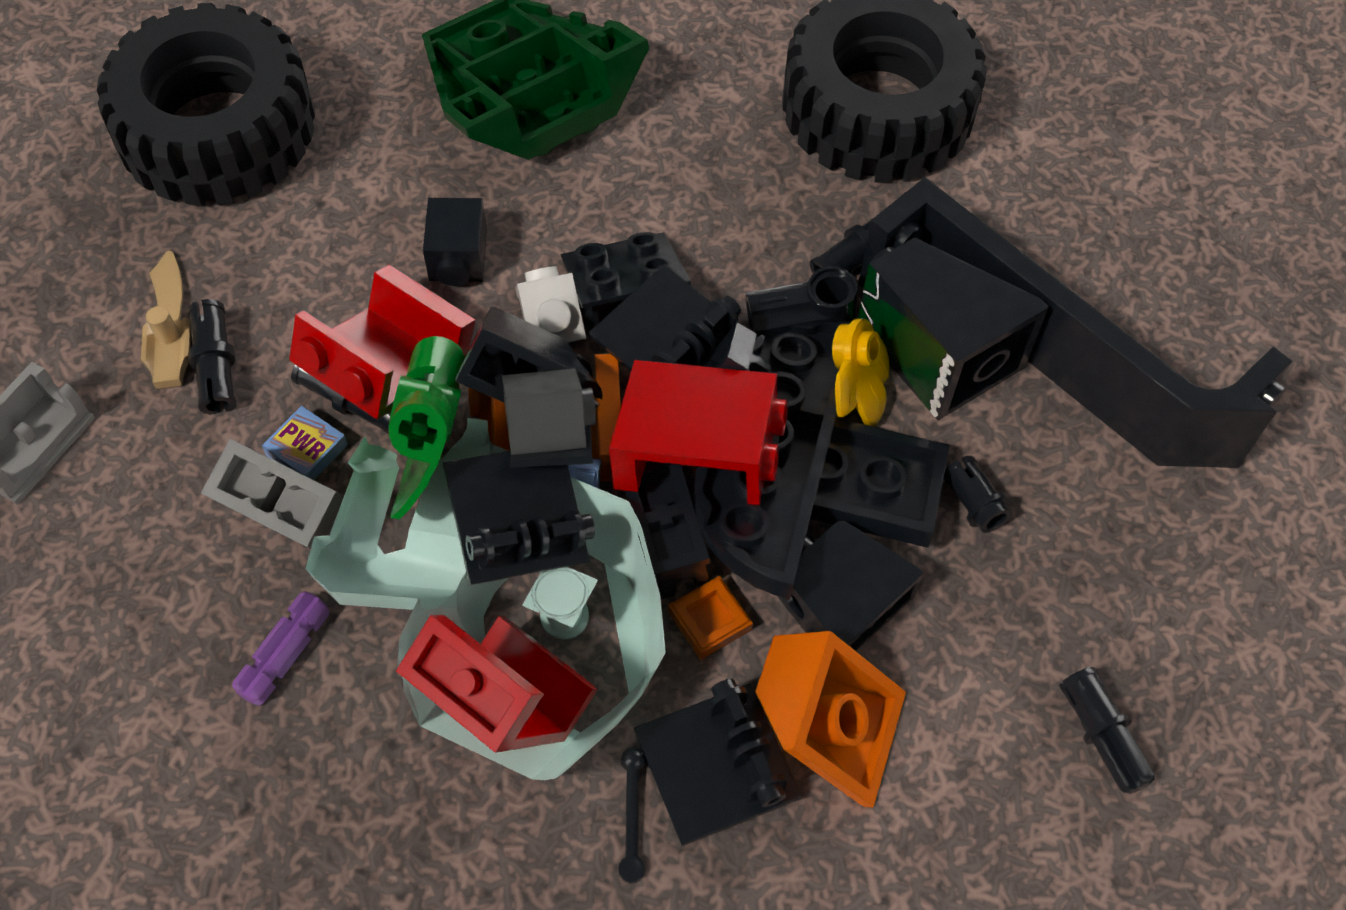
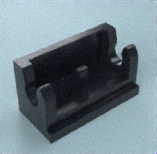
(670, 527)

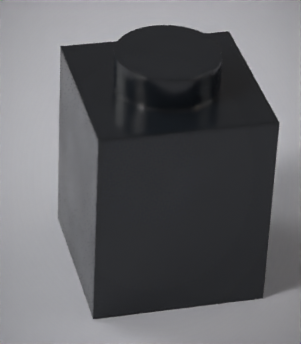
(455, 240)

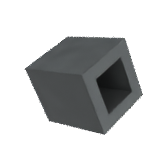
(547, 411)

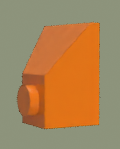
(831, 710)

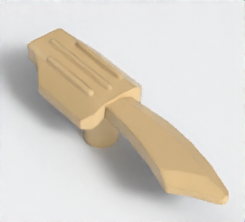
(164, 335)

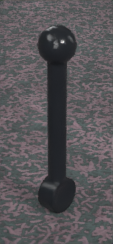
(632, 867)

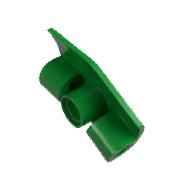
(424, 415)

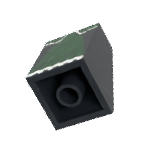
(948, 323)

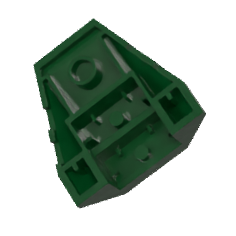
(530, 76)

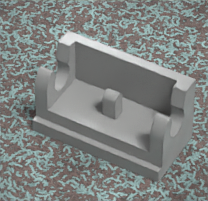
(36, 429)

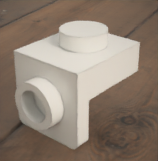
(551, 303)

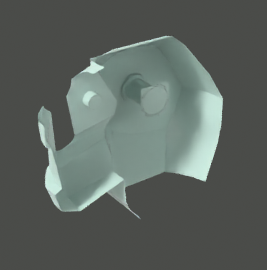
(434, 581)

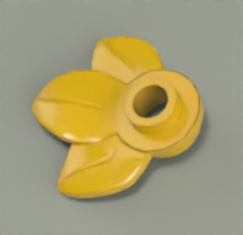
(862, 371)

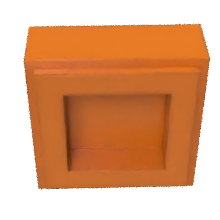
(710, 617)

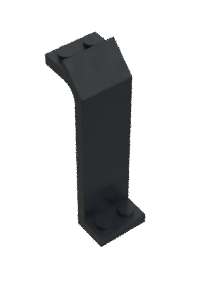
(1092, 355)

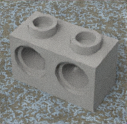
(273, 494)

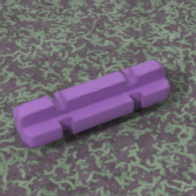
(280, 648)

